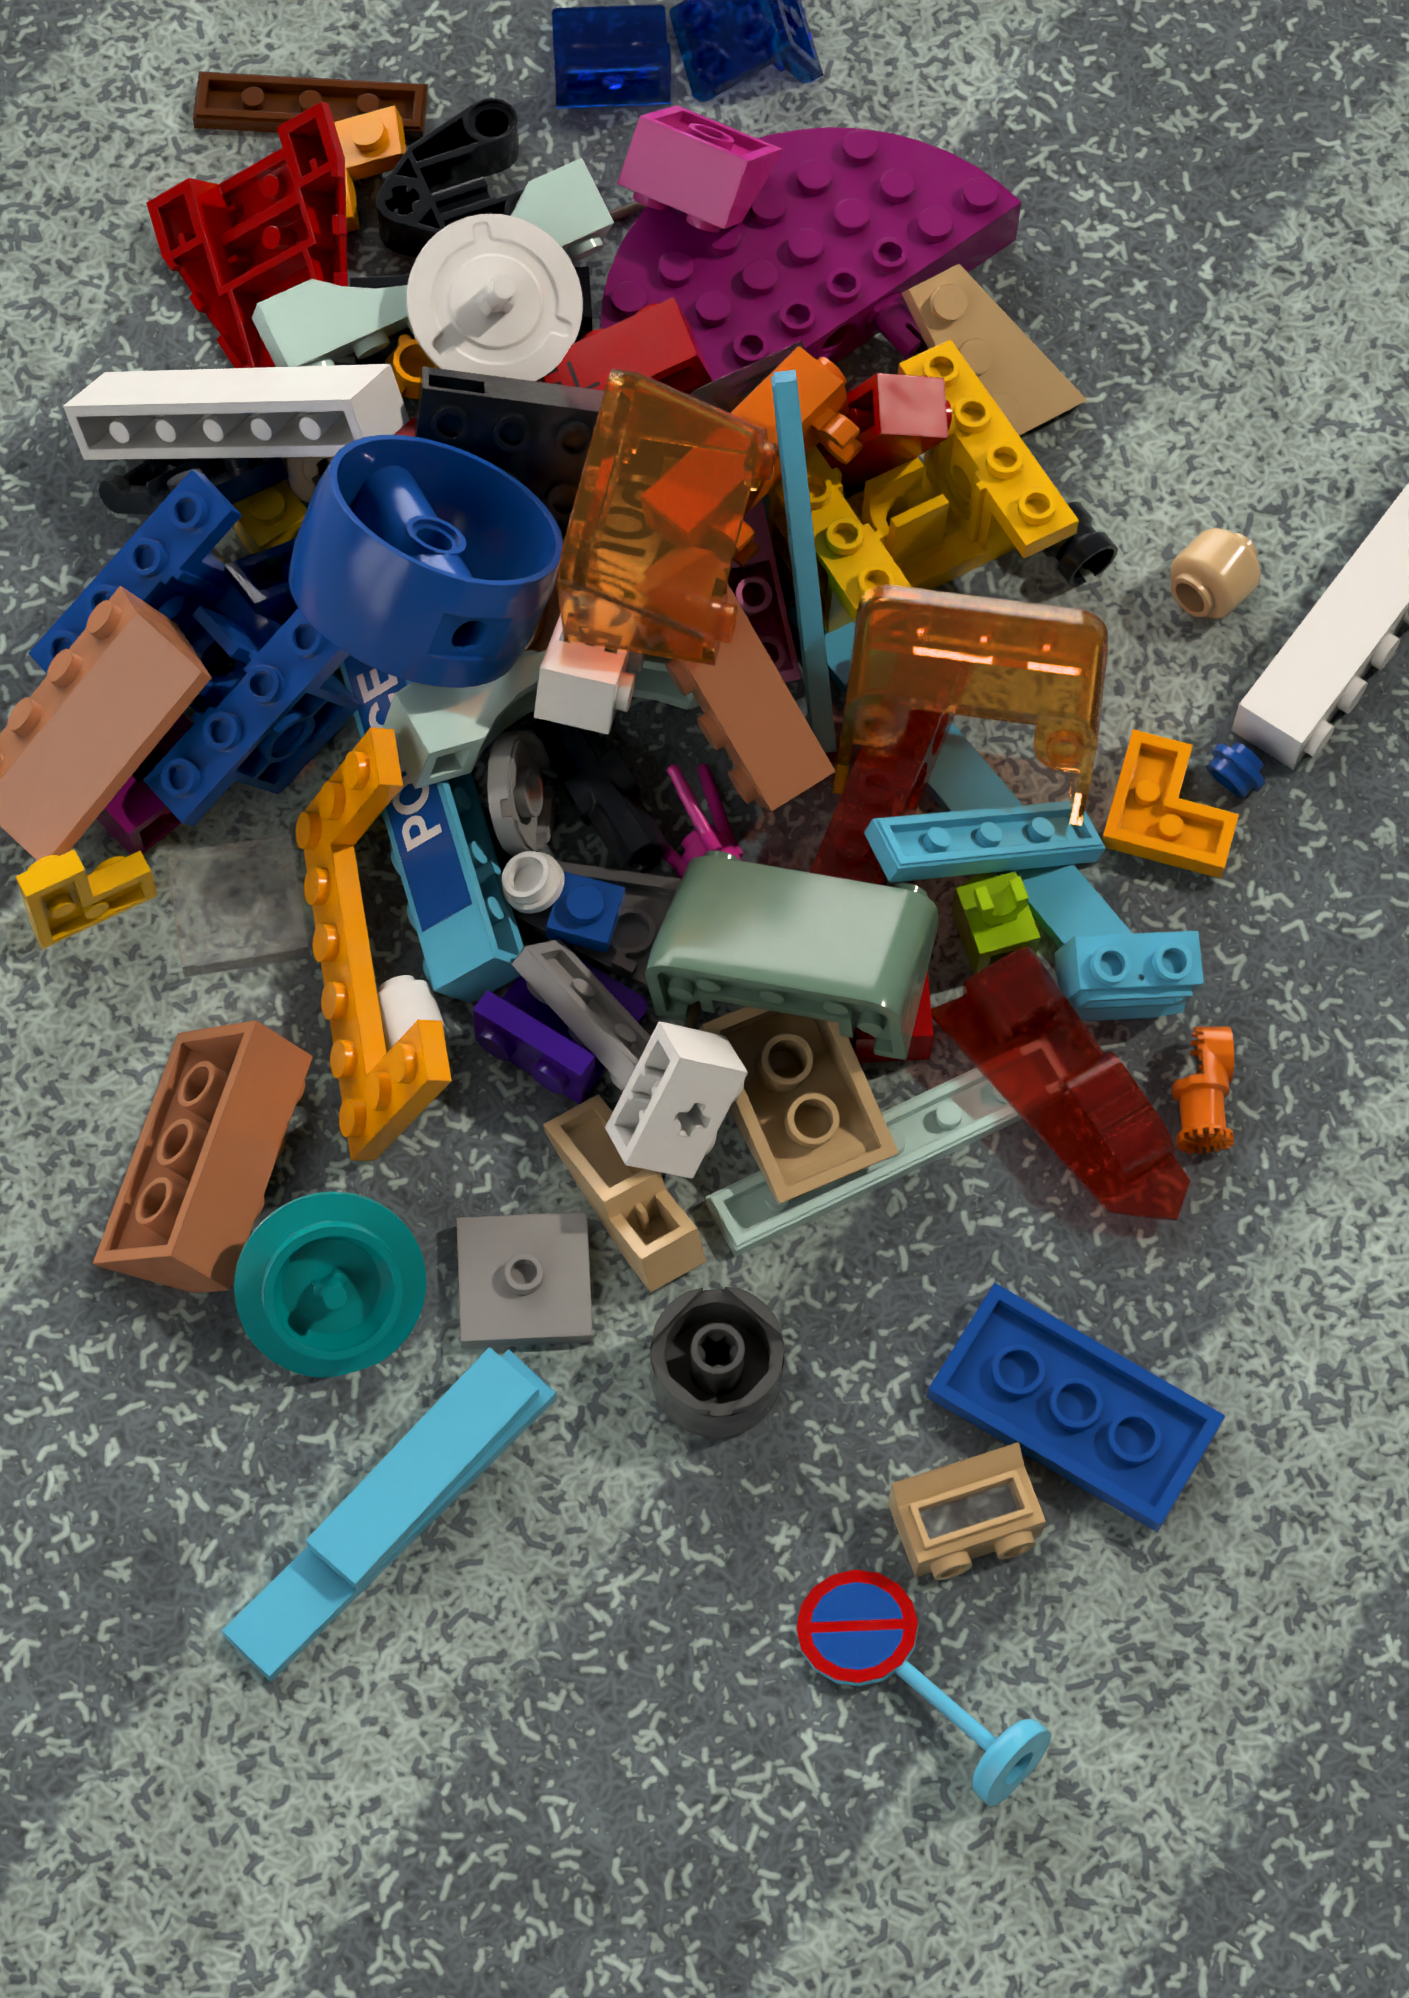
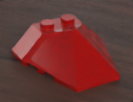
(259, 231)

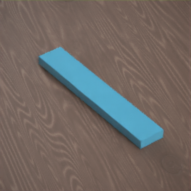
(803, 557)
(311, 1594)

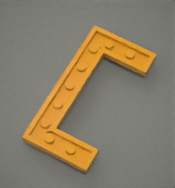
(377, 1087)

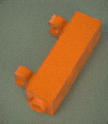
(822, 417)

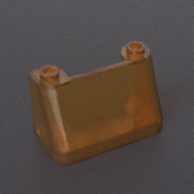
(659, 522)

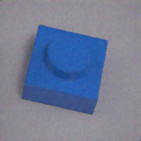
(586, 912)

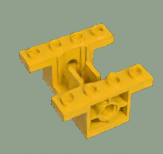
(931, 518)

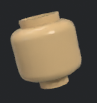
(1215, 573)

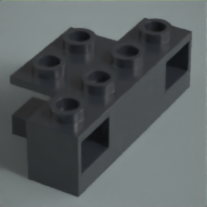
(519, 425)

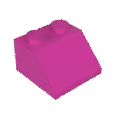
(696, 167)

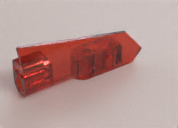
(1065, 1087)

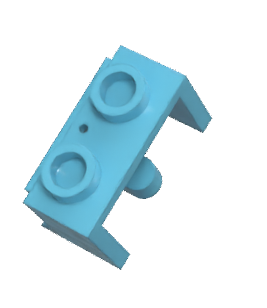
(1129, 974)

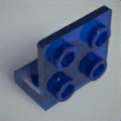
(738, 38)
(611, 56)

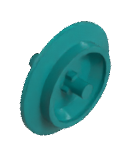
(330, 1284)

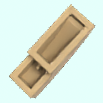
(628, 1200)

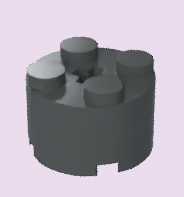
(714, 1326)

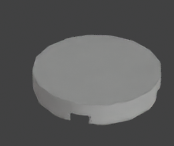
(517, 798)

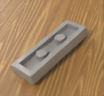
(585, 1006)

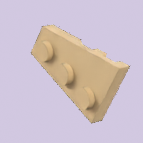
(998, 351)

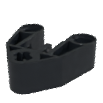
(445, 174)

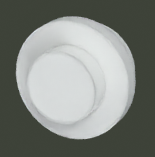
(532, 881)

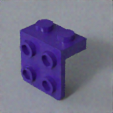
(539, 1041)

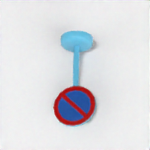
(864, 1629)

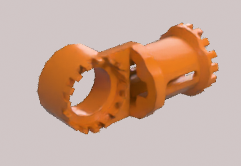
(1203, 1094)

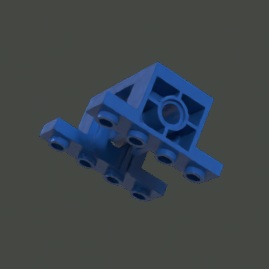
(276, 702)

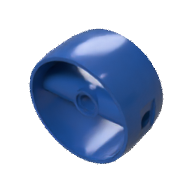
(424, 561)

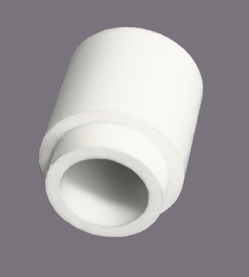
(403, 1003)

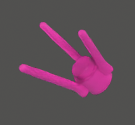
(705, 836)

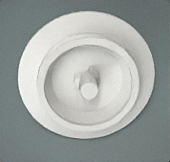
(494, 298)

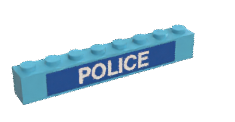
(444, 864)

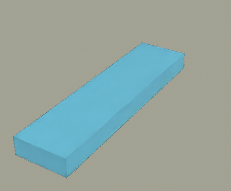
(981, 841)
(422, 1468)

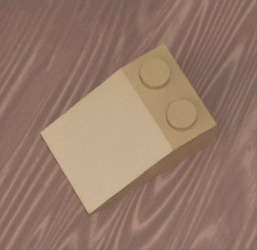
(802, 1100)

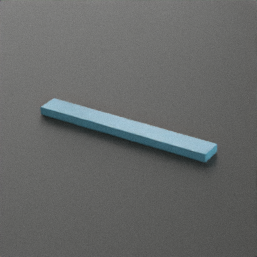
(962, 780)

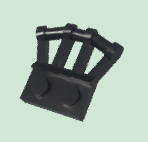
(154, 479)

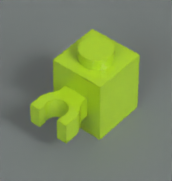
(993, 918)

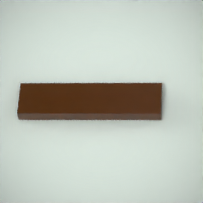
(268, 101)

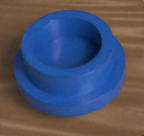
(1236, 769)

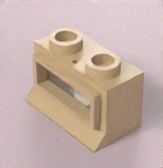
(967, 1512)

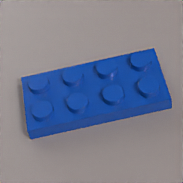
(1075, 1407)

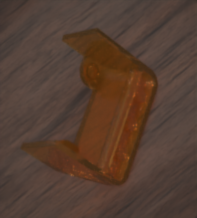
(977, 662)

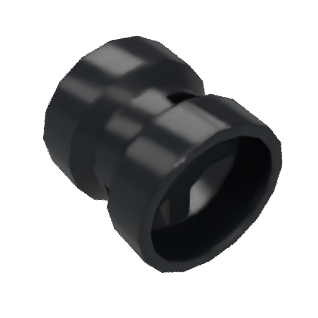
(1082, 549)

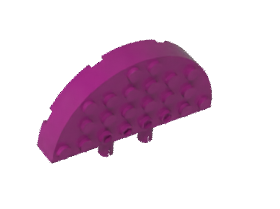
(820, 251)

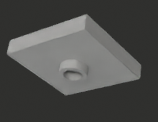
(524, 1280)

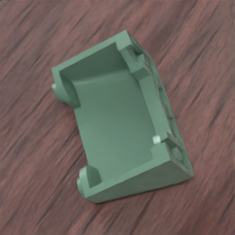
(795, 947)

